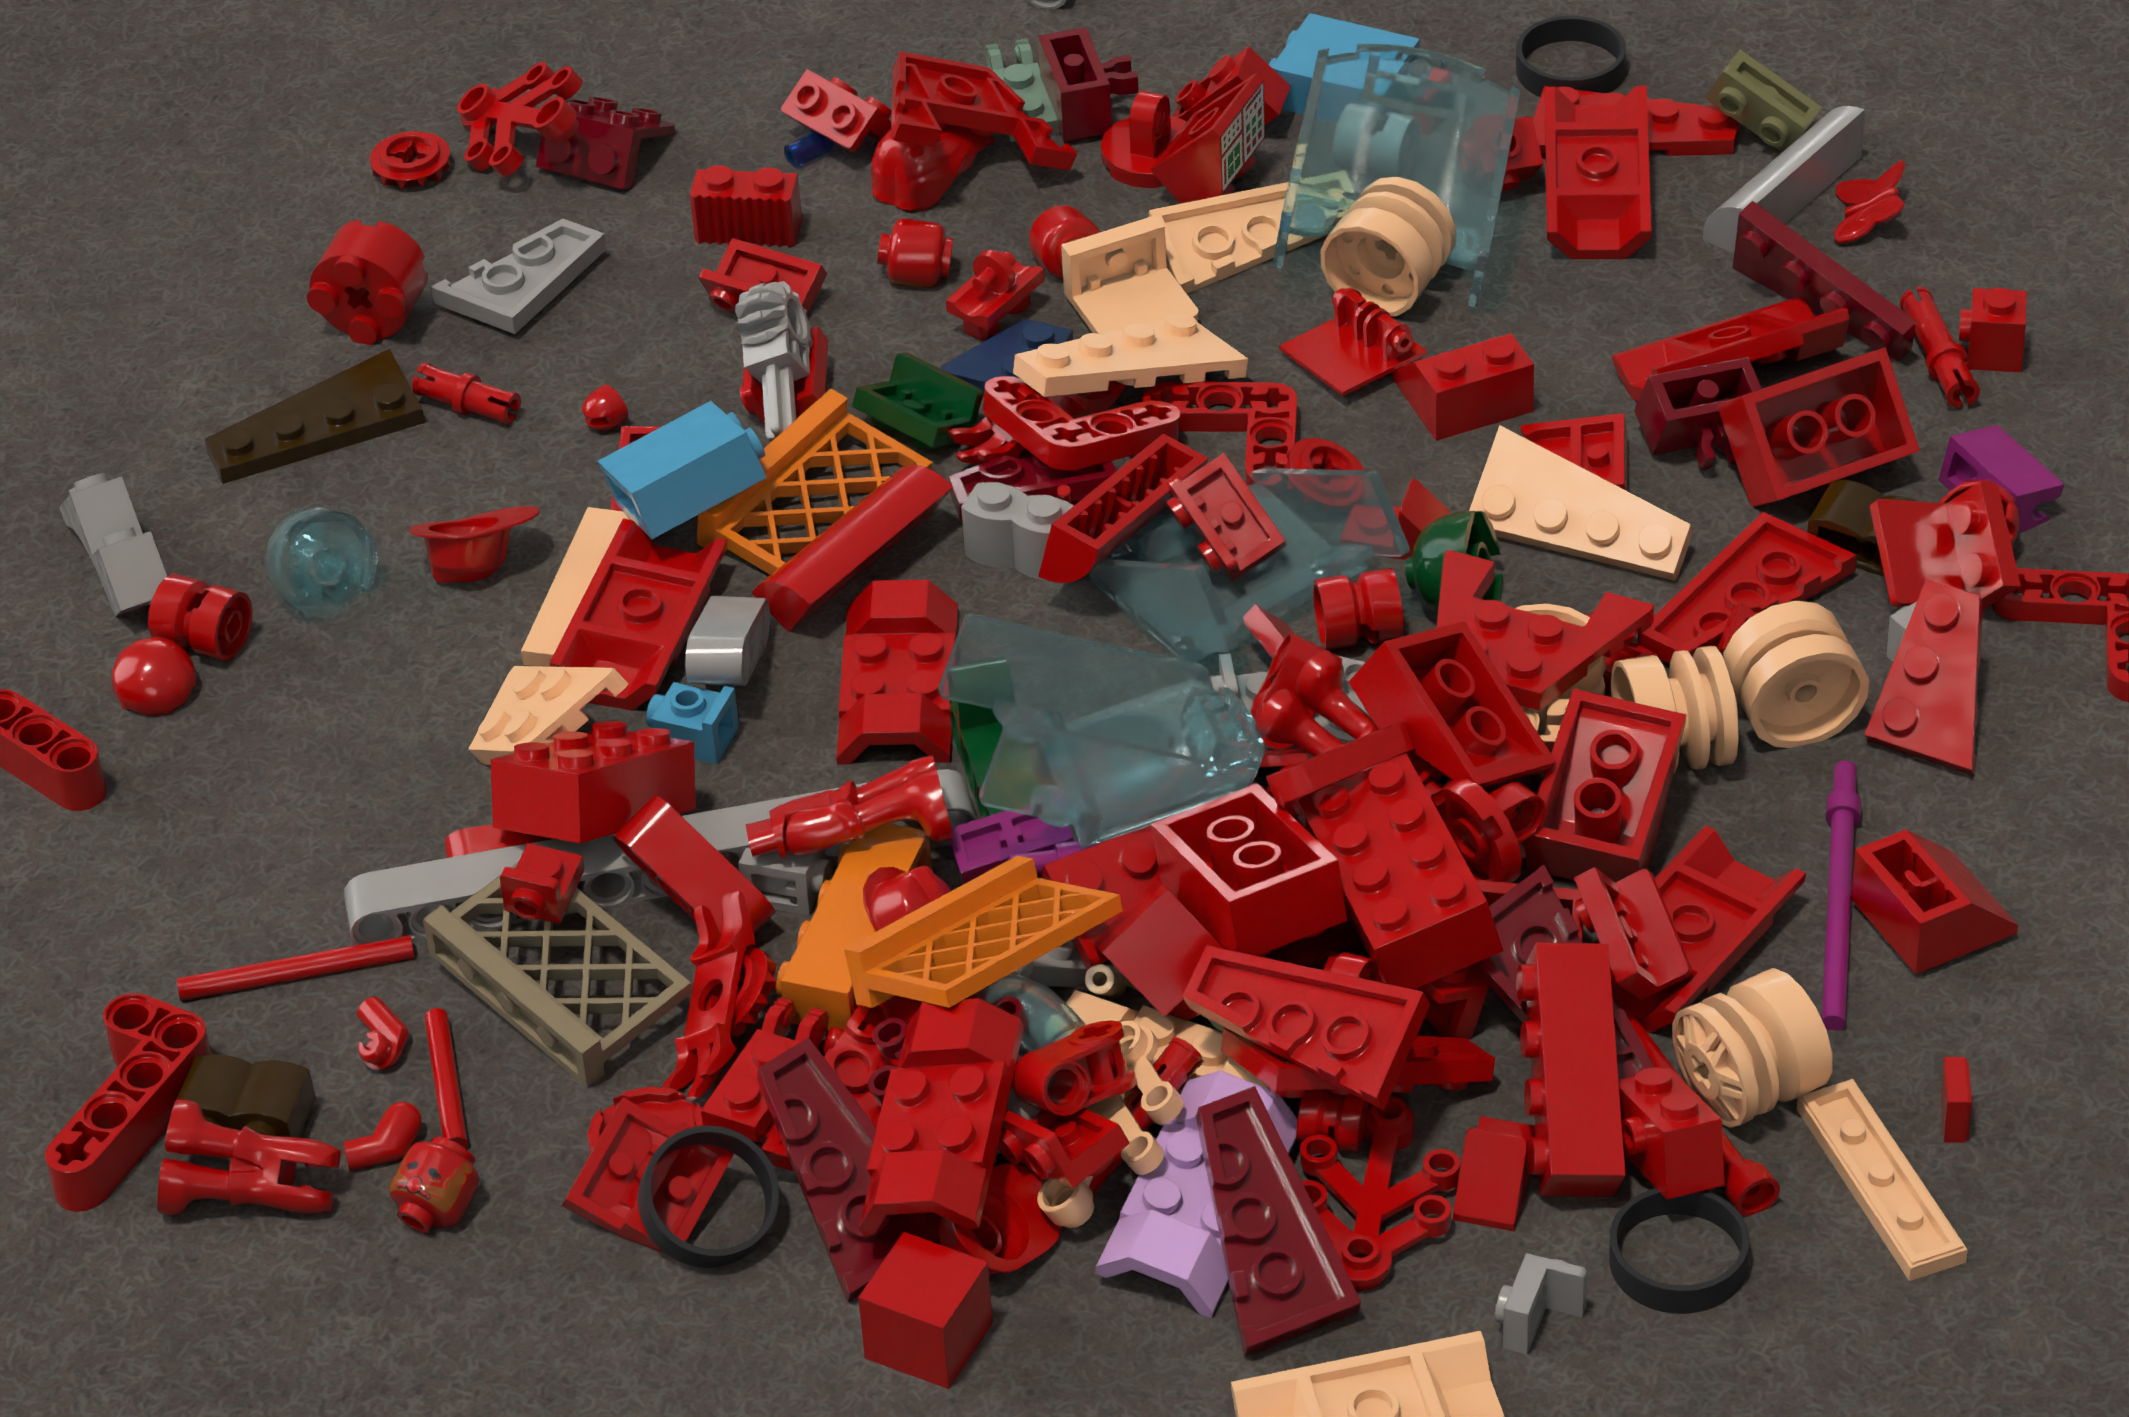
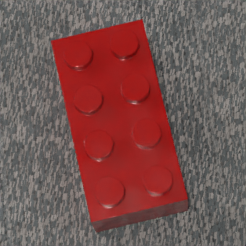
(1402, 875)

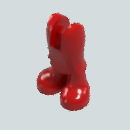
(258, 1172)

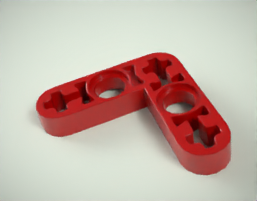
(1258, 421)
(1076, 442)
(2092, 585)

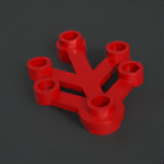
(485, 106)
(1374, 1201)

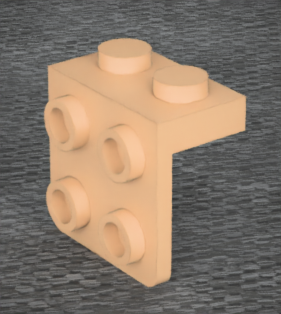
(1122, 277)

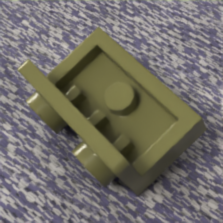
(1762, 101)

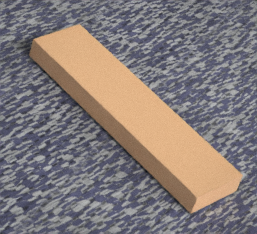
(570, 584)
(1881, 1180)

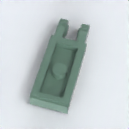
(1024, 81)

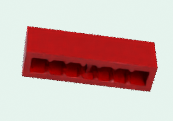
(1116, 510)
(852, 544)

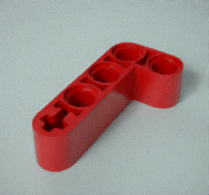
(133, 1106)

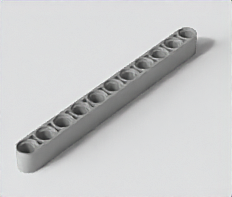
(398, 898)

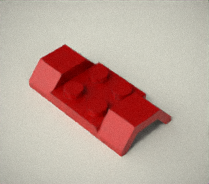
(1597, 175)
(1762, 335)
(638, 612)
(893, 668)
(1718, 915)
(943, 1114)

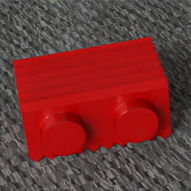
(746, 206)

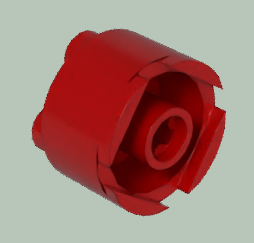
(368, 280)

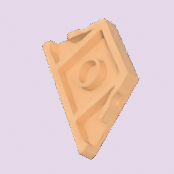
(539, 704)

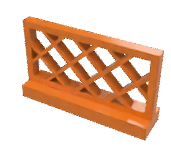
(802, 445)
(974, 936)

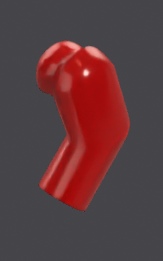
(386, 1035)
(390, 1139)

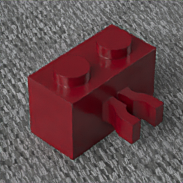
(1080, 83)
(1682, 410)

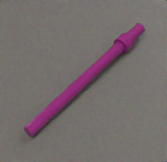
(1843, 815)

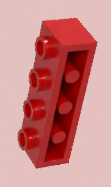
(1572, 1070)

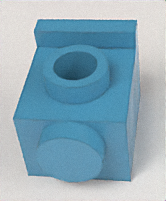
(697, 716)

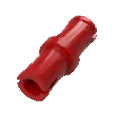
(466, 393)

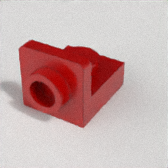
(541, 883)

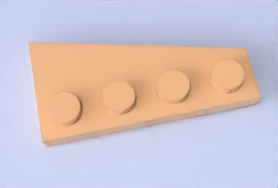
(1224, 234)
(1129, 357)
(1571, 511)

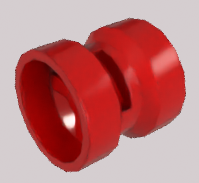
(1333, 1116)

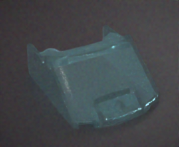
(1409, 119)
(1330, 529)
(1098, 728)

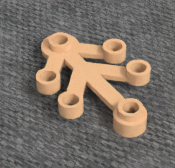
(1144, 1154)

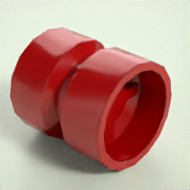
(1357, 608)
(200, 616)

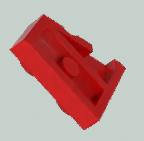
(1589, 442)

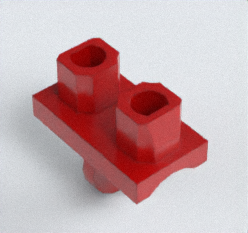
(996, 289)

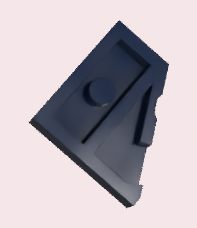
(997, 355)

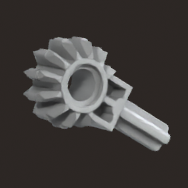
(775, 348)

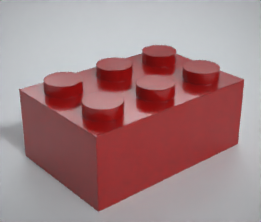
(1818, 427)
(590, 781)
(1249, 872)

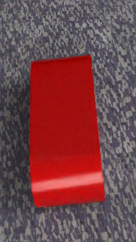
(49, 754)
(686, 863)

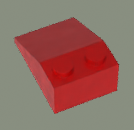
(1452, 706)
(1605, 787)

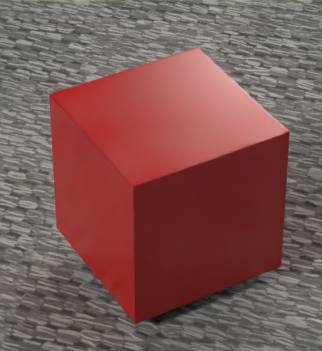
(1156, 946)
(925, 1310)

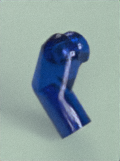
(807, 148)

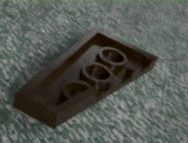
(331, 415)

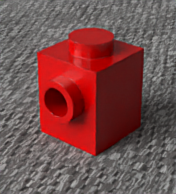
(1995, 329)

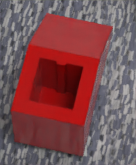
(1226, 75)

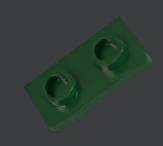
(920, 402)

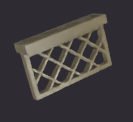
(529, 1006)

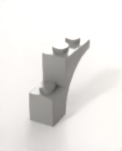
(114, 540)

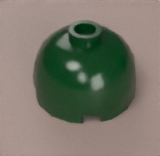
(1461, 532)

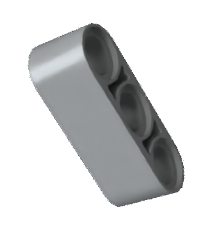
(727, 640)

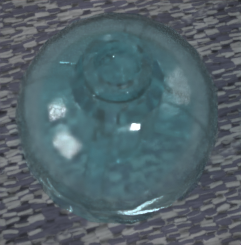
(320, 549)

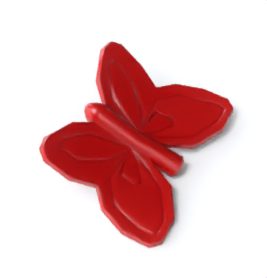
(1868, 203)

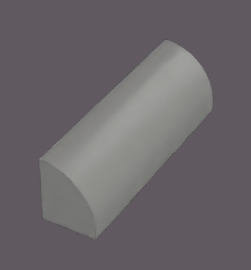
(1794, 175)

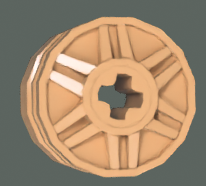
(1390, 243)
(1695, 688)
(1752, 1046)

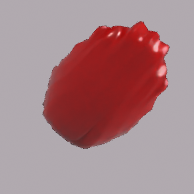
(919, 175)

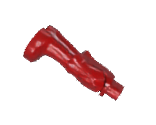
(1320, 689)
(849, 812)

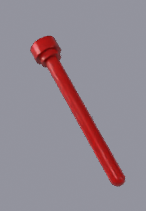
(1747, 1183)

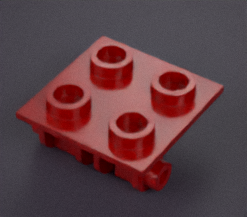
(1355, 345)

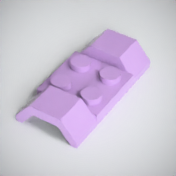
(1170, 1216)

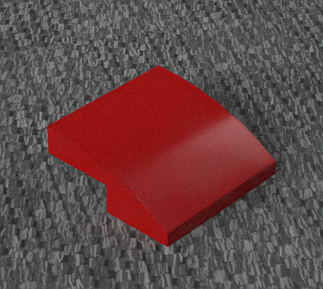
(612, 1174)

